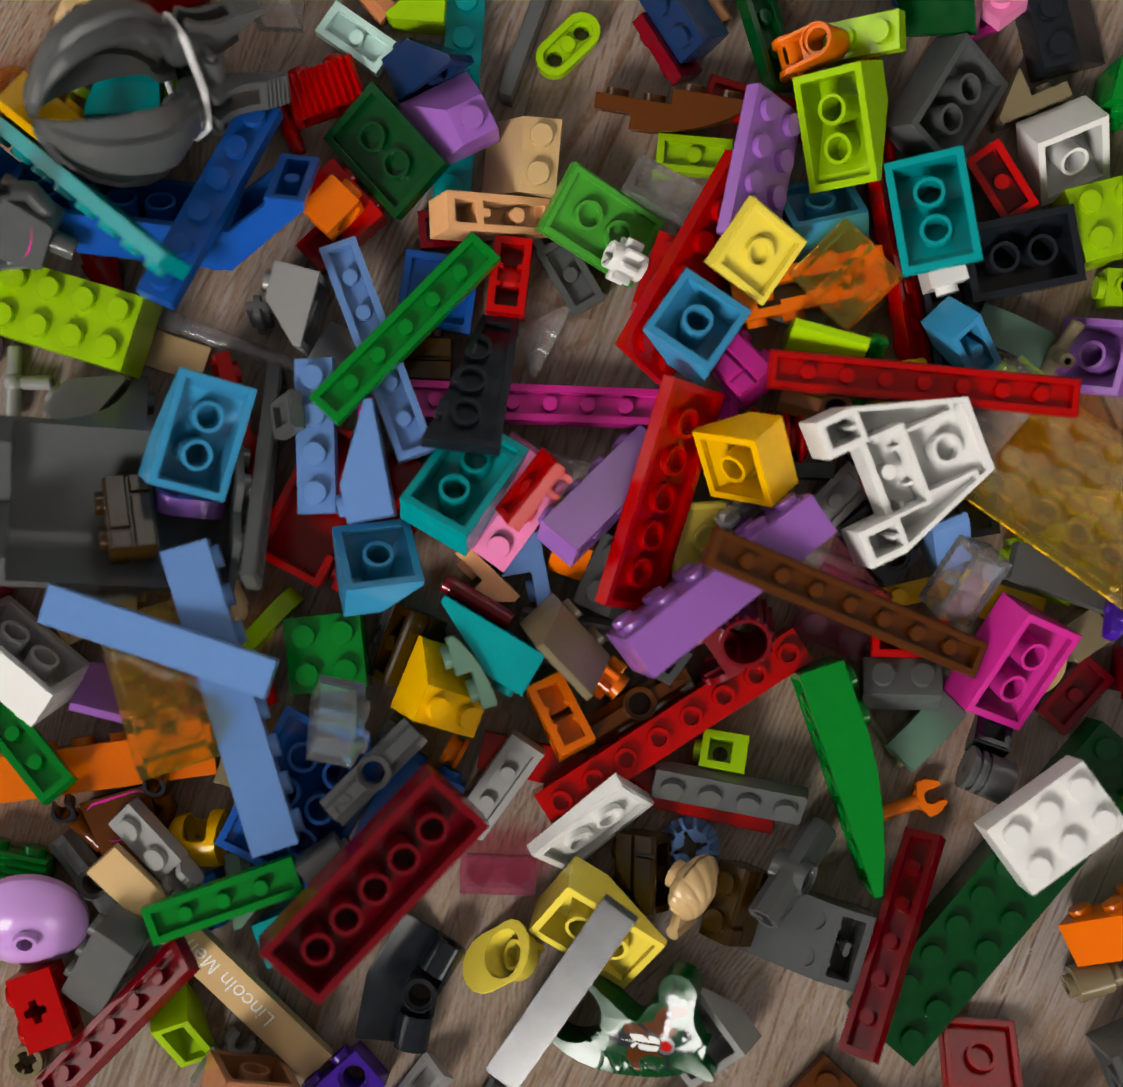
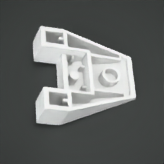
(912, 463)

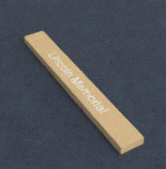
(219, 969)

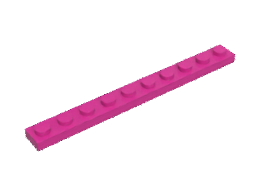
(565, 404)

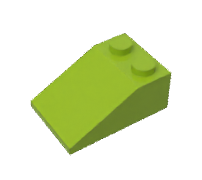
(842, 124)

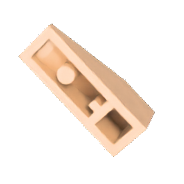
(459, 213)

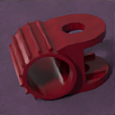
(736, 650)

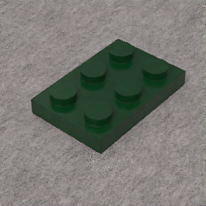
(386, 151)

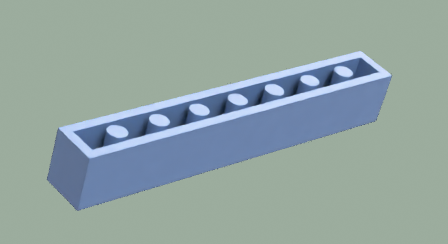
(235, 716)

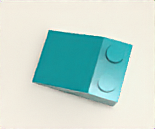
(933, 211)
(458, 493)
(501, 652)

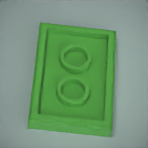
(591, 214)

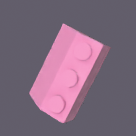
(501, 542)

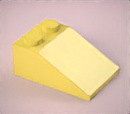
(570, 903)

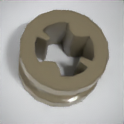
(26, 1072)

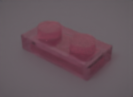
(498, 874)

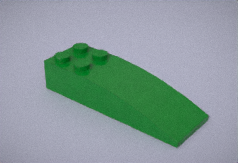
(846, 760)

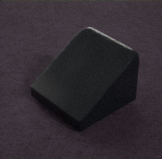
(989, 736)

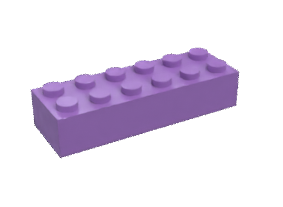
(703, 598)

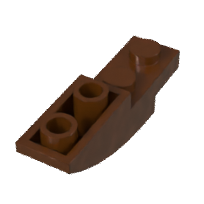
(688, 112)

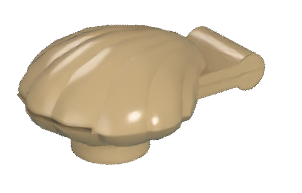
(691, 891)

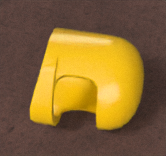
(201, 850)

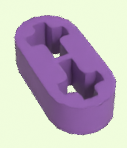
(187, 505)

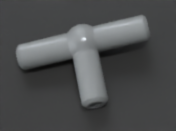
(16, 382)

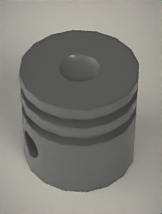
(986, 774)

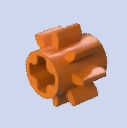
(612, 679)

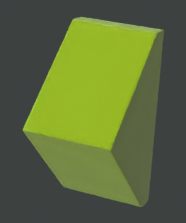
(418, 16)

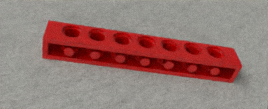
(671, 727)

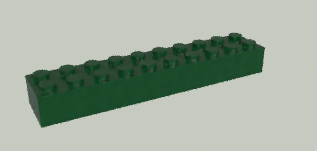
(984, 915)

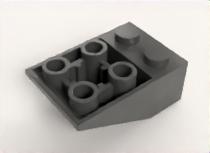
(819, 940)

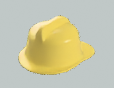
(501, 957)

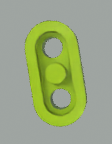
(565, 46)

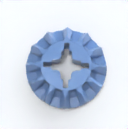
(699, 831)

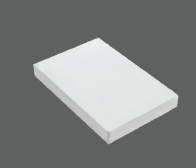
(591, 822)

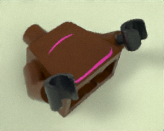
(96, 813)

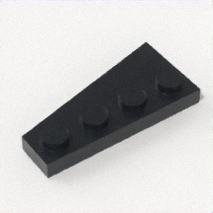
(477, 399)

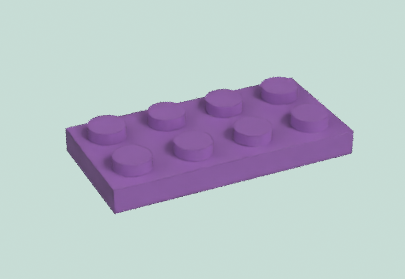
(761, 154)

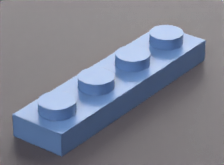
(316, 443)

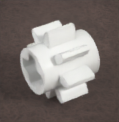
(625, 261)

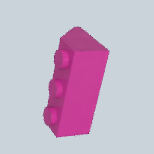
(1018, 665)

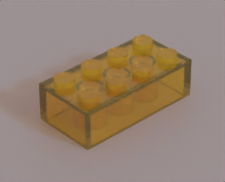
(160, 708)

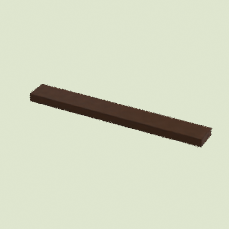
(843, 602)

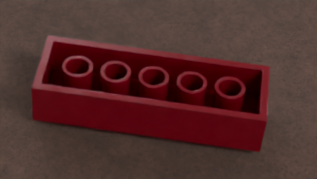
(372, 883)

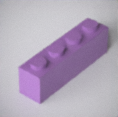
(591, 504)

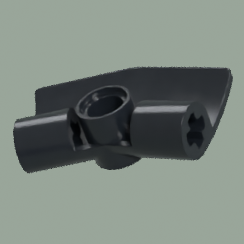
(409, 957)

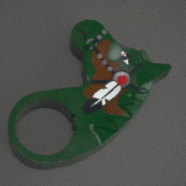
(649, 1038)

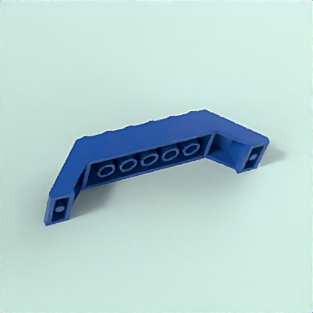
(255, 218)

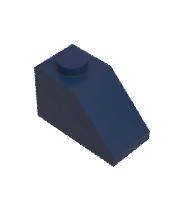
(421, 65)

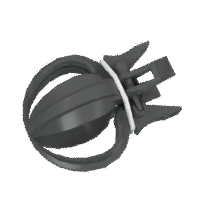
(129, 39)

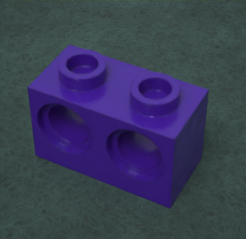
(338, 1075)

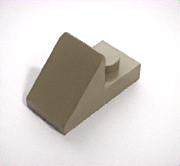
(1021, 103)

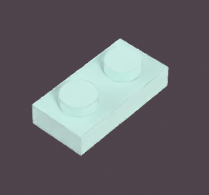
(356, 37)

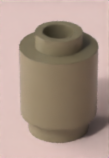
(1091, 981)

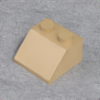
(524, 158)

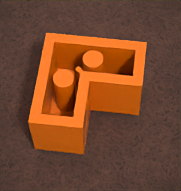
(1095, 930)

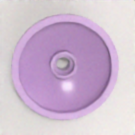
(40, 919)

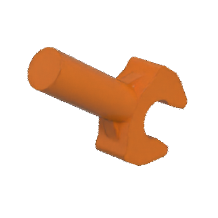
(916, 800)

